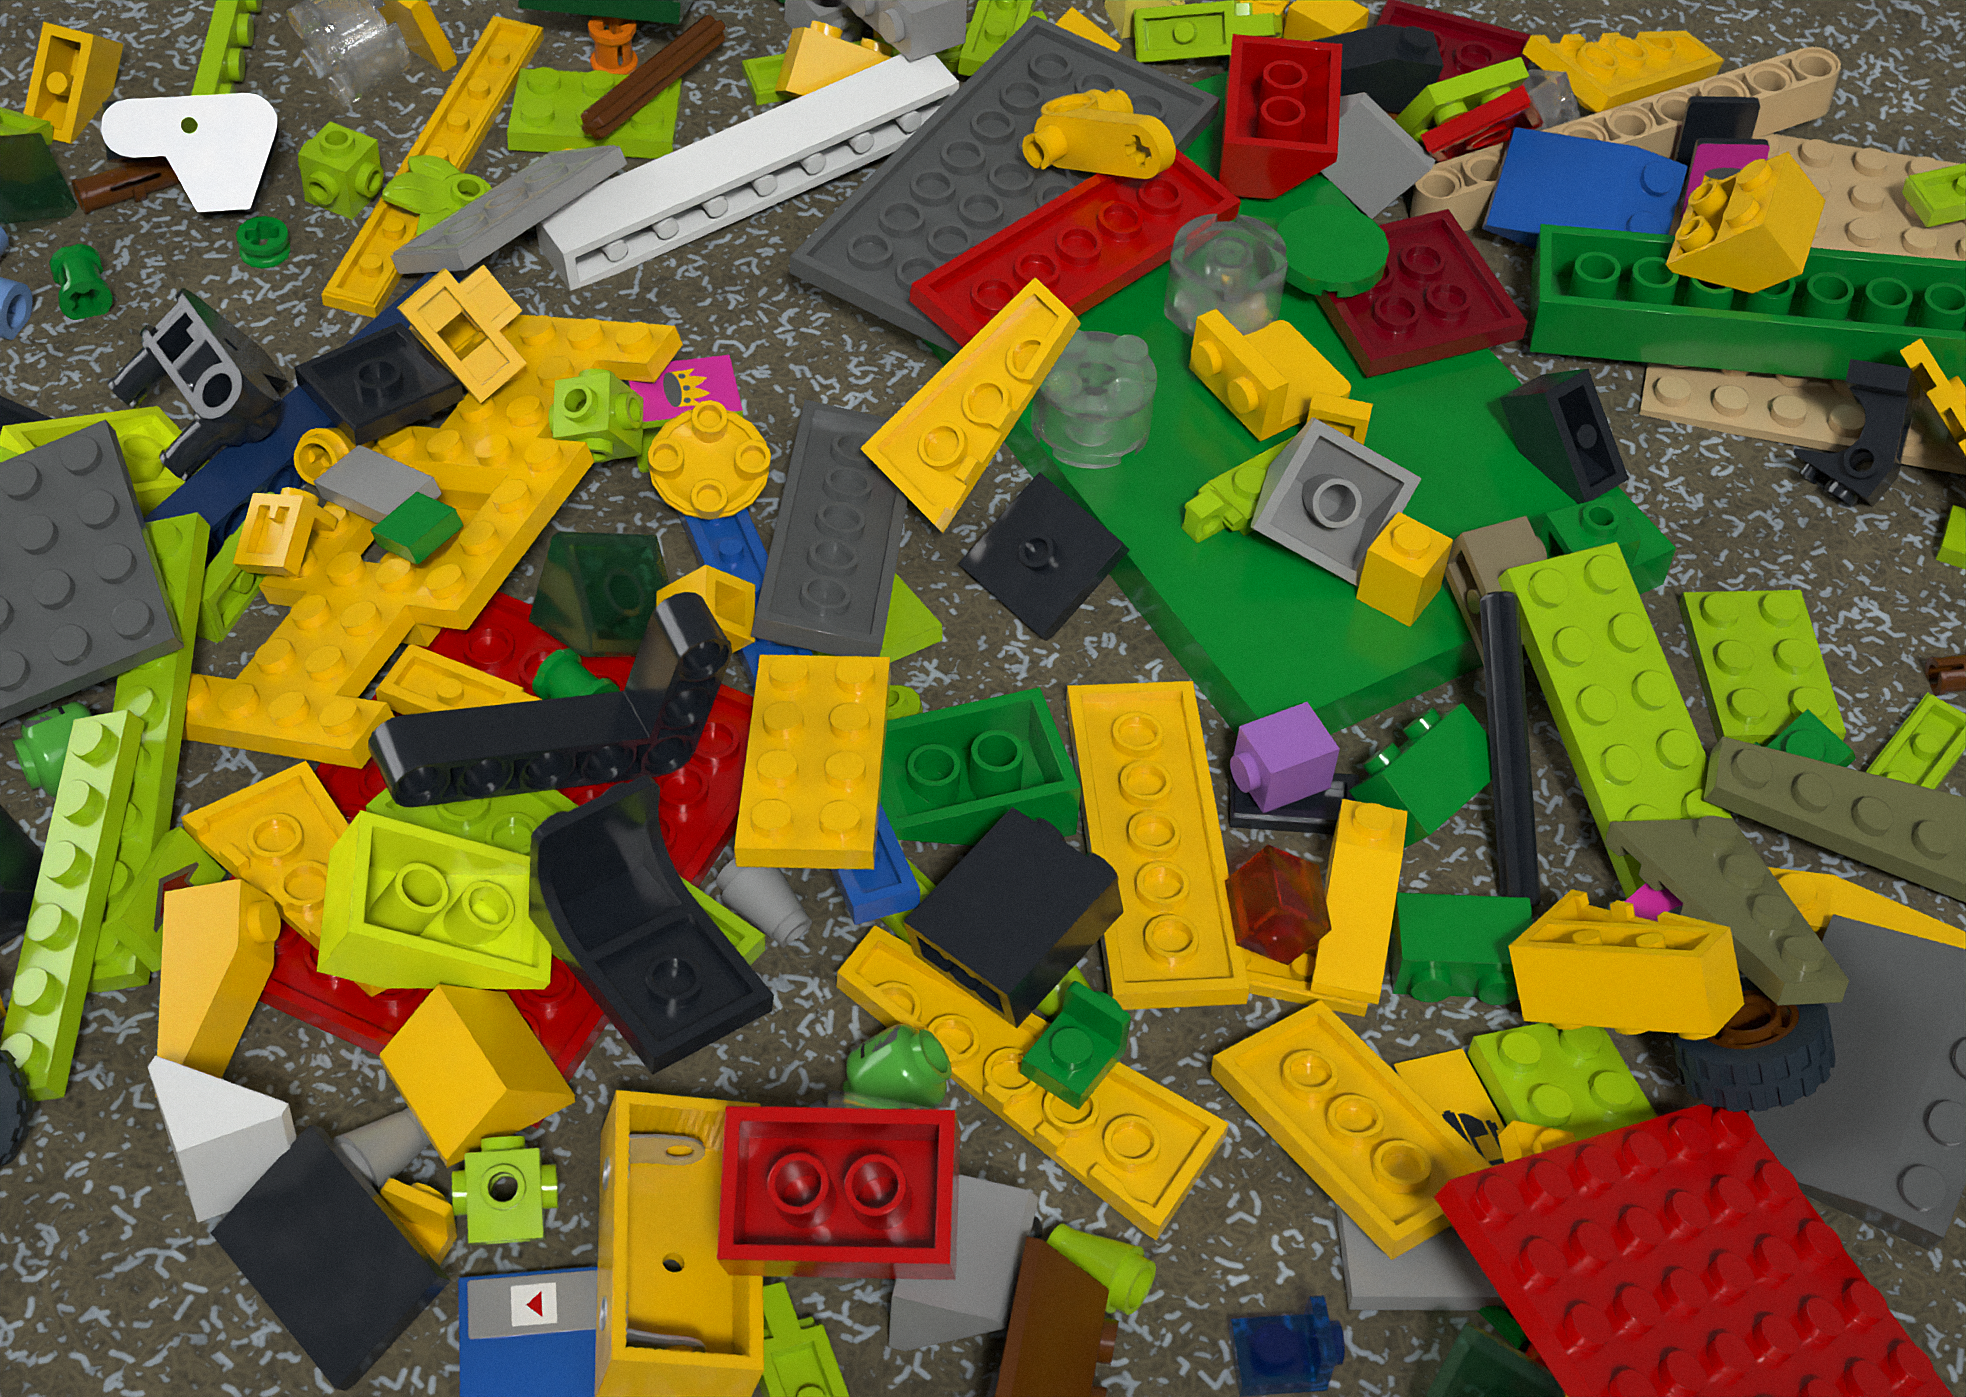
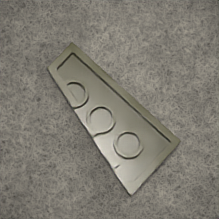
(1728, 884)

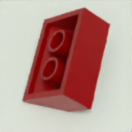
(1279, 114)

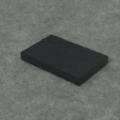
(330, 1258)

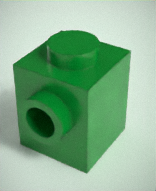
(1588, 527)

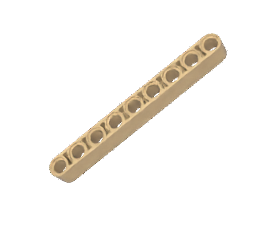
(1789, 90)

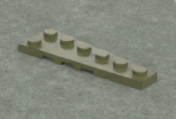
(1846, 810)

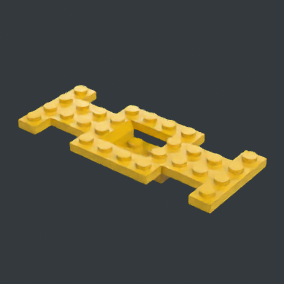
(351, 614)

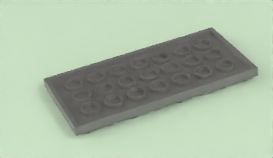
(968, 171)

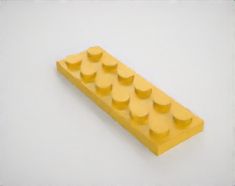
(1158, 826)

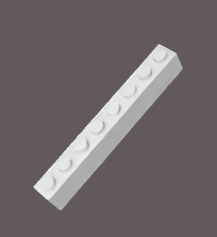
(742, 169)

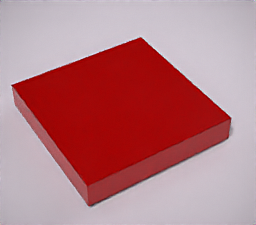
(1483, 125)

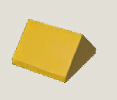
(472, 1070)

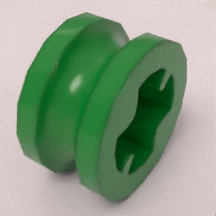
(261, 228)

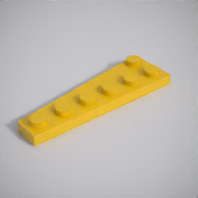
(1125, 1143)

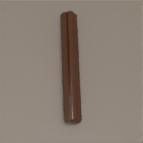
(652, 77)

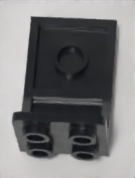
(634, 929)

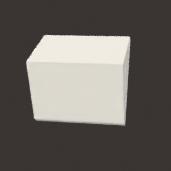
(219, 1134)

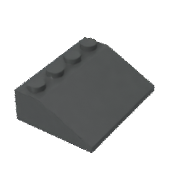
(1892, 1116)

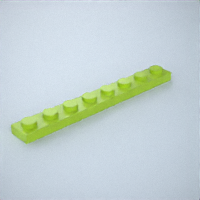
(159, 697)

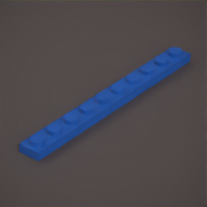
(737, 549)

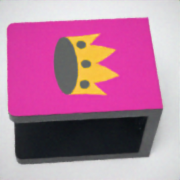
(1717, 140)

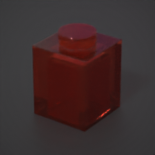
(1277, 905)

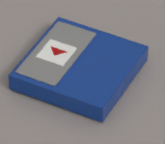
(528, 1334)

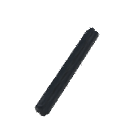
(1510, 747)

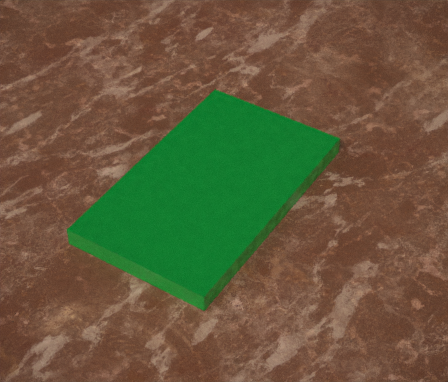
(1247, 612)

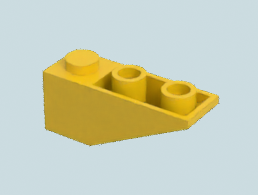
(821, 57)

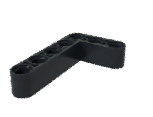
(567, 739)

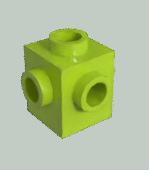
(340, 170)
(599, 412)
(509, 1221)

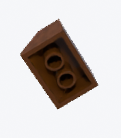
(1055, 1329)

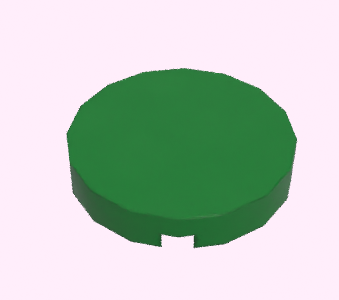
(1333, 250)

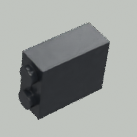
(1015, 915)

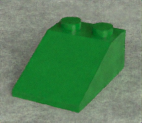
(967, 764)

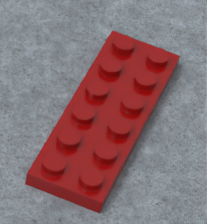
(1075, 245)

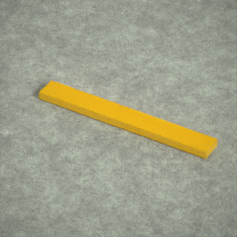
(452, 133)

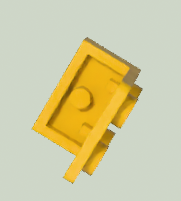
(1264, 374)

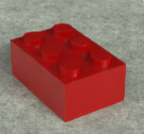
(839, 1192)

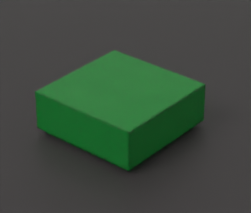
(417, 527)

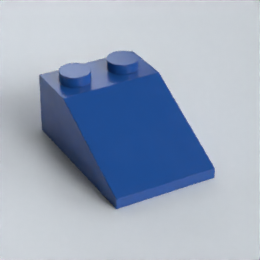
(1581, 185)

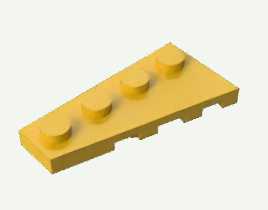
(966, 411)
(278, 842)

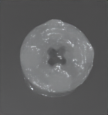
(349, 45)
(1227, 268)
(1096, 400)

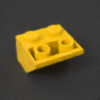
(1749, 226)

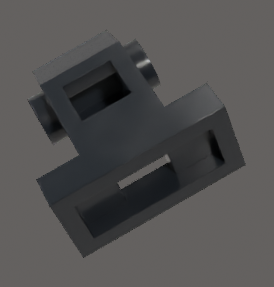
(1889, 400)

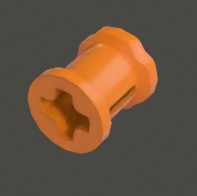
(613, 43)

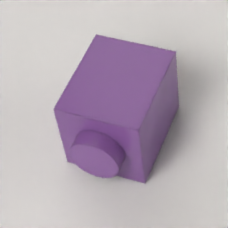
(1284, 757)

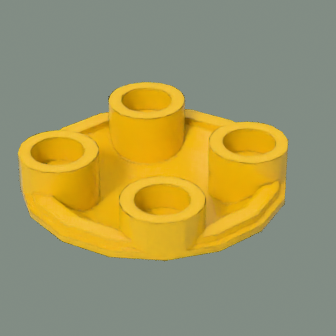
(709, 462)

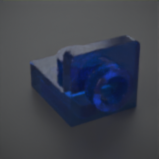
(1287, 1351)

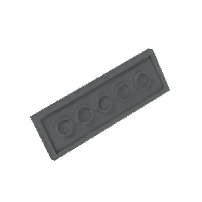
(832, 540)

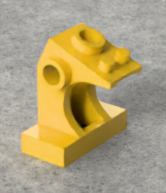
(463, 328)

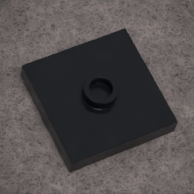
(378, 383)
(1044, 556)

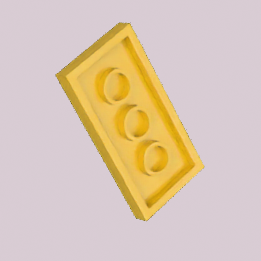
(814, 763)
(1349, 1124)

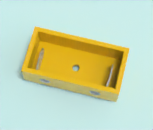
(658, 1203)

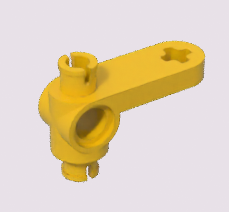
(1099, 136)

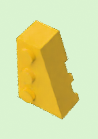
(1626, 970)

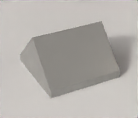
(1374, 156)
(1331, 498)
(988, 1264)

